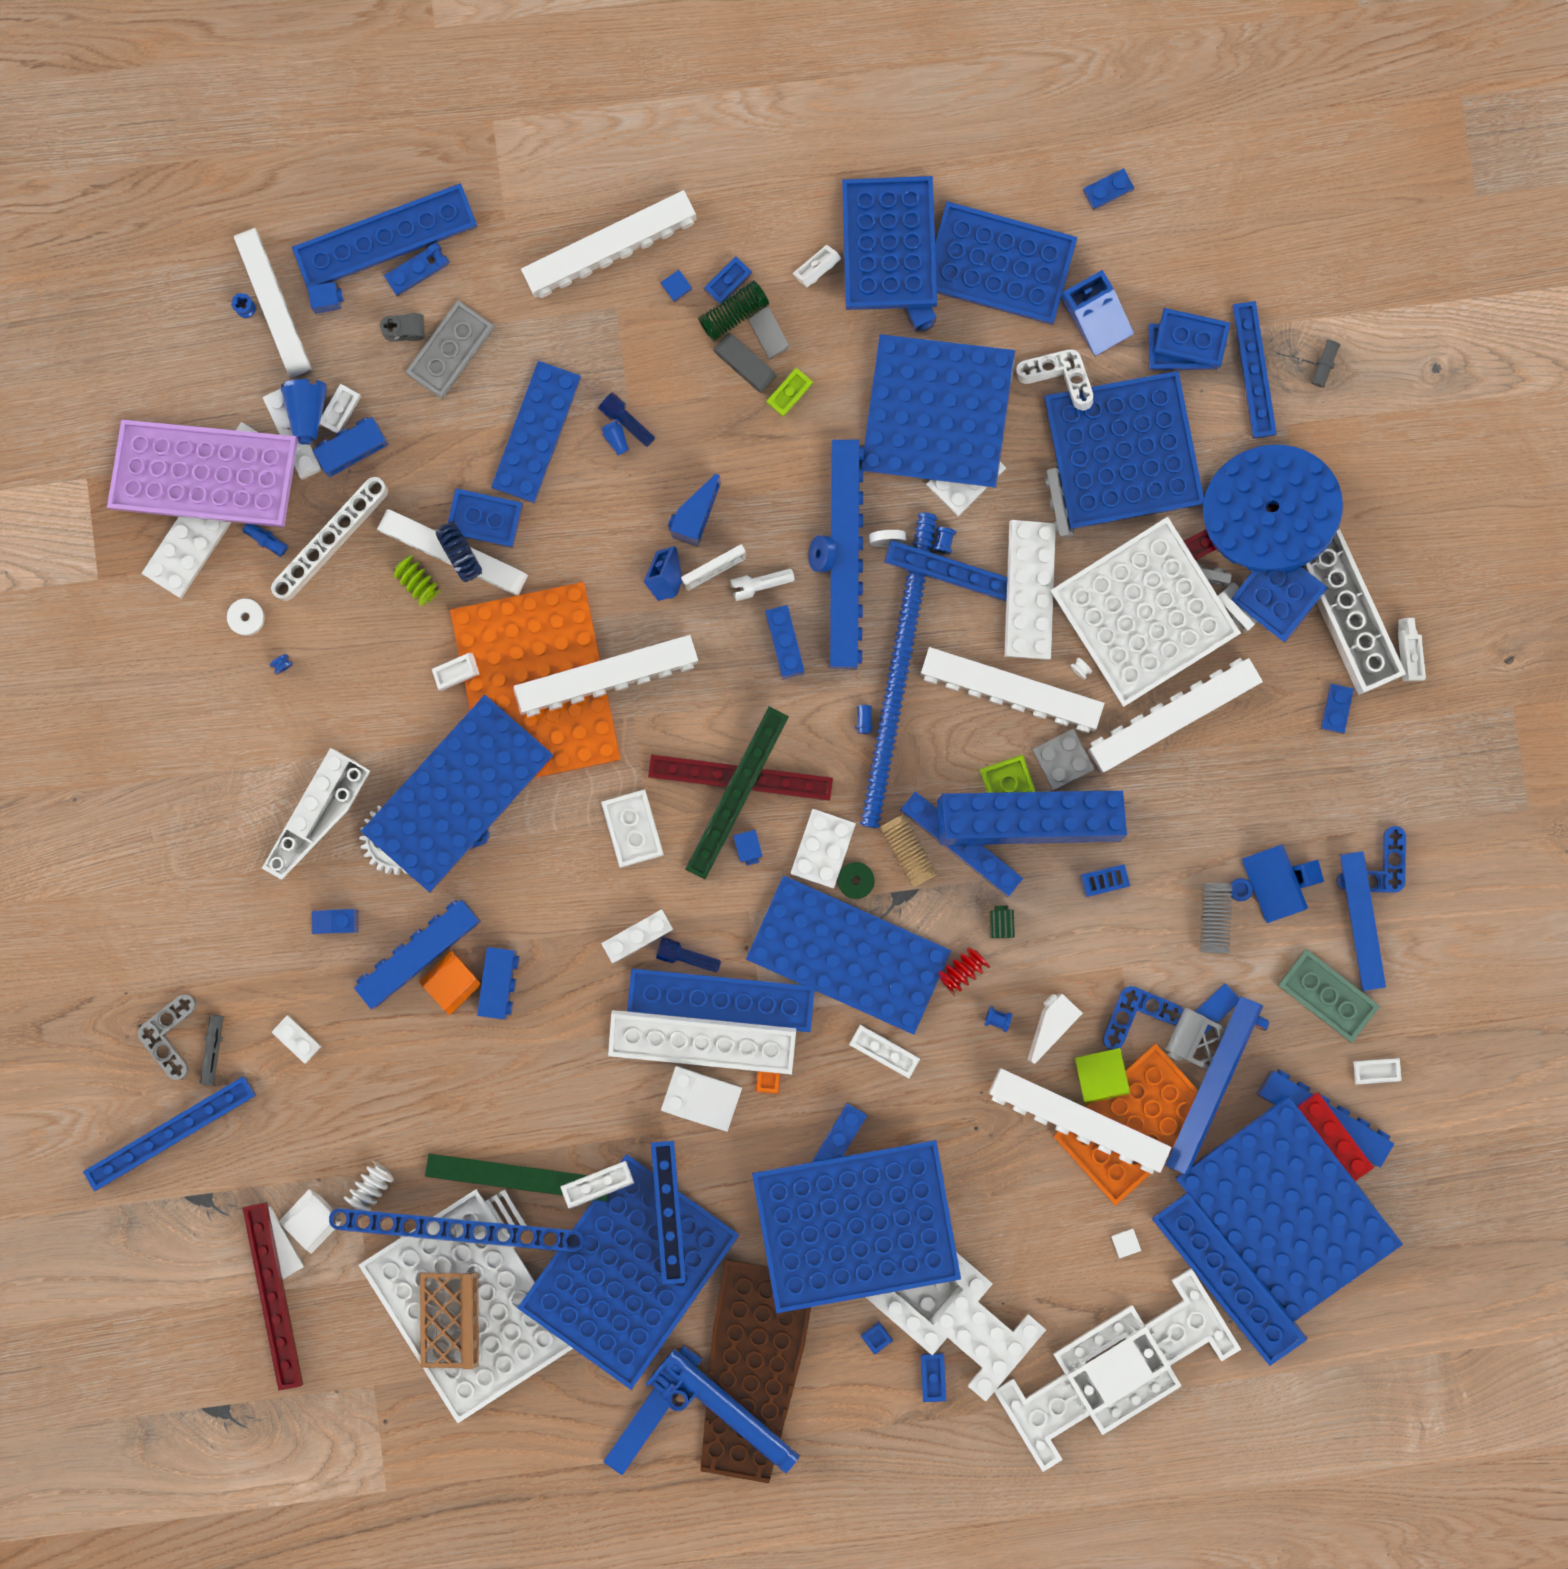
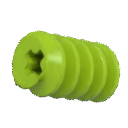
(415, 581)

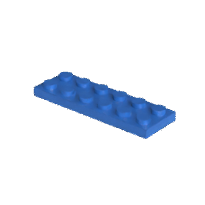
(536, 432)

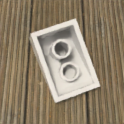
(1053, 1023)
(701, 1098)

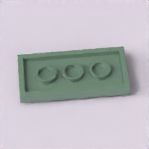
(1328, 995)

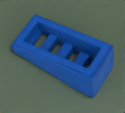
(1087, 885)

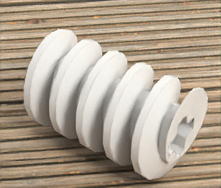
(370, 1187)

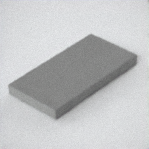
(450, 349)

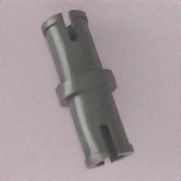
(1325, 363)

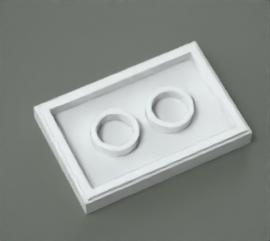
(714, 567)
(632, 828)

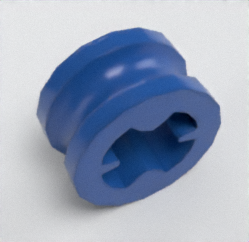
(281, 664)

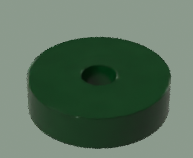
(845, 880)

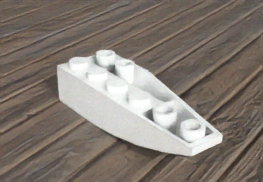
(318, 811)

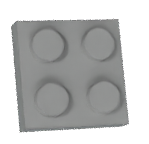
(1063, 759)

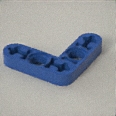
(1383, 876)
(1138, 1005)

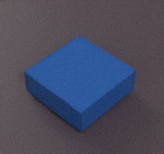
(676, 285)
(876, 1338)

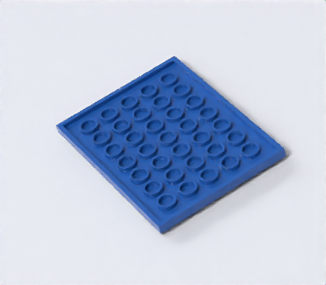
(1290, 1208)
(856, 1226)
(611, 1292)

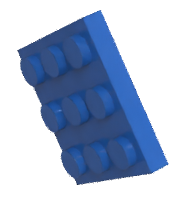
(1280, 598)

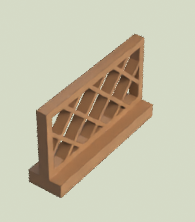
(469, 1320)

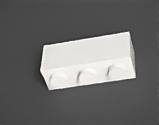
(637, 936)

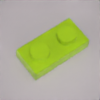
(789, 392)

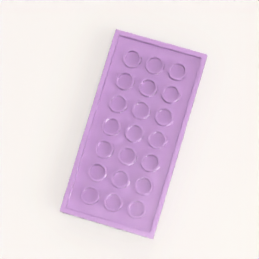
(202, 473)

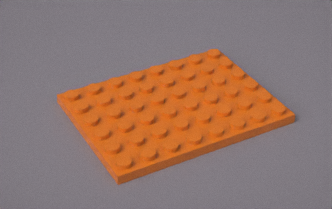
(532, 639)

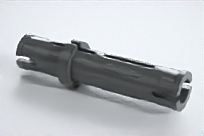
(211, 1052)

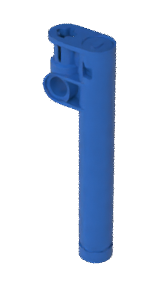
(680, 1376)

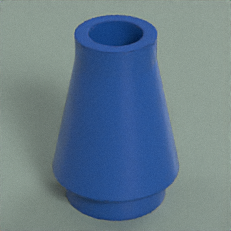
(615, 437)

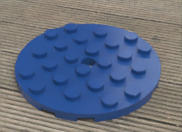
(1277, 540)

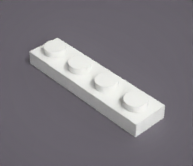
(305, 459)

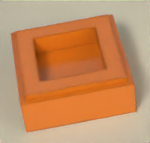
(768, 1082)

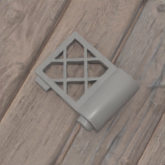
(1187, 1036)

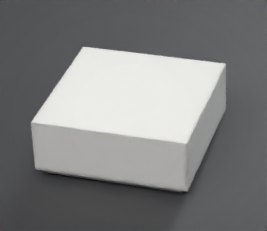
(1125, 1243)

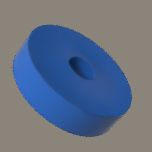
(822, 553)

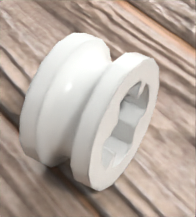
(1081, 668)

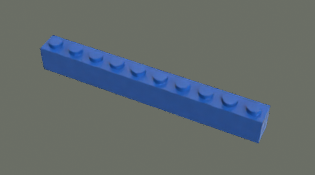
(845, 570)

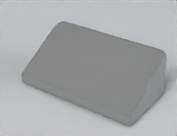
(769, 333)

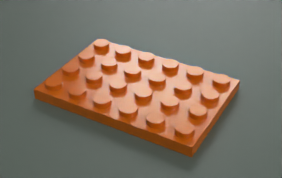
(1155, 1108)

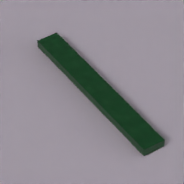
(737, 792)
(500, 1175)

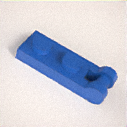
(416, 269)

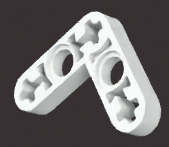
(1062, 367)

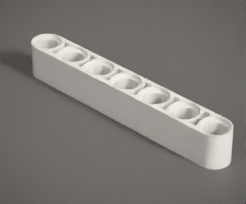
(272, 303)
(425, 540)
(318, 542)

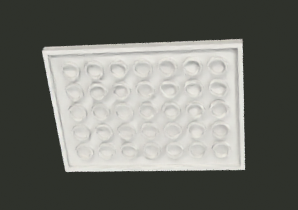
(509, 1340)

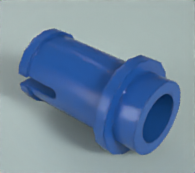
(864, 719)

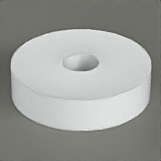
(883, 537)
(255, 621)

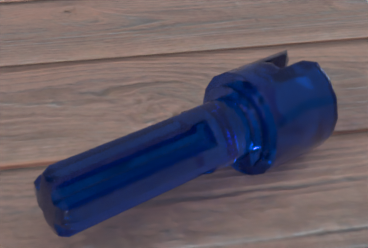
(614, 410)
(671, 952)

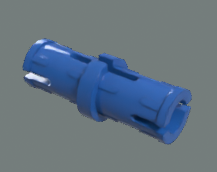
(265, 539)

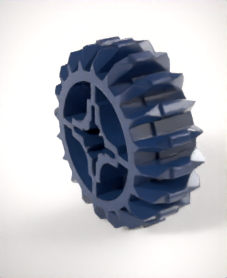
(458, 551)

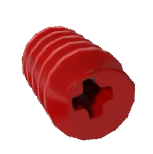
(963, 970)

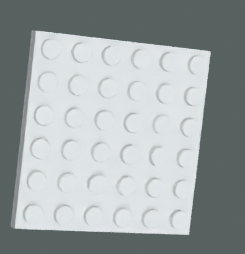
(1145, 611)

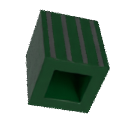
(1001, 922)

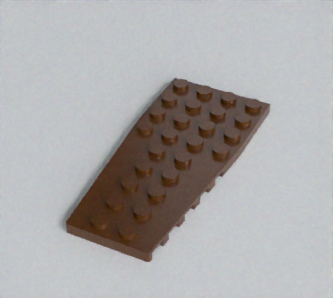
(755, 1363)

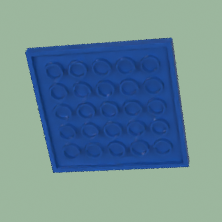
(938, 410)
(1125, 452)

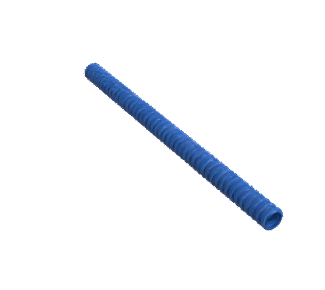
(897, 678)

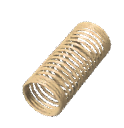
(889, 828)

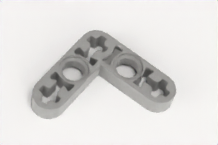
(161, 1030)

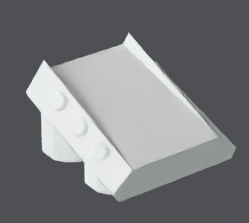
(309, 1221)

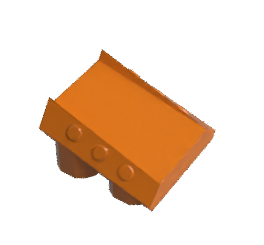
(450, 982)

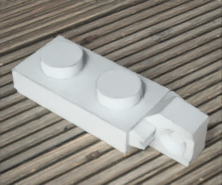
(1411, 650)

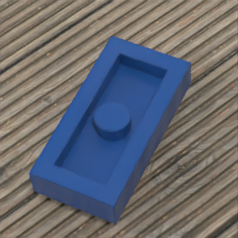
(1108, 189)
(728, 280)
(1337, 708)
(933, 1377)

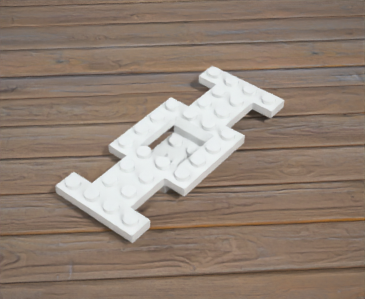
(956, 1314)
(1123, 1377)

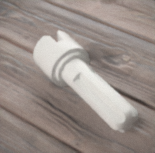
(750, 586)

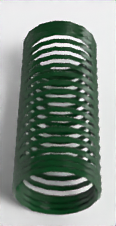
(760, 298)

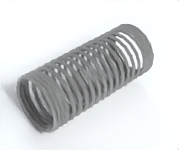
(1210, 913)

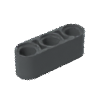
(745, 362)

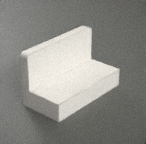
(1238, 615)

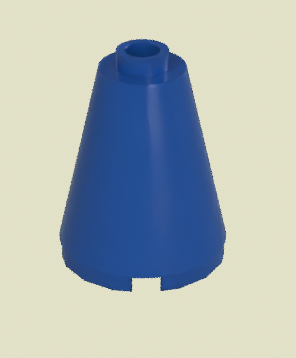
(304, 407)

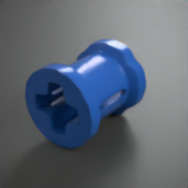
(236, 303)
(944, 540)
(998, 1019)

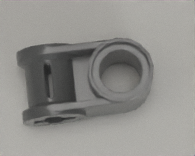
(407, 327)

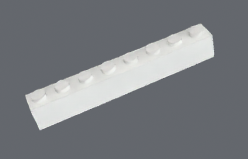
(609, 244)
(605, 675)
(1011, 689)
(1175, 715)
(1079, 1120)

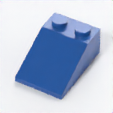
(694, 513)

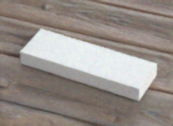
(884, 1051)
(597, 1184)
(287, 1254)

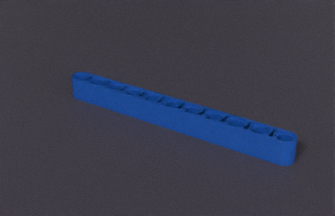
(446, 1225)

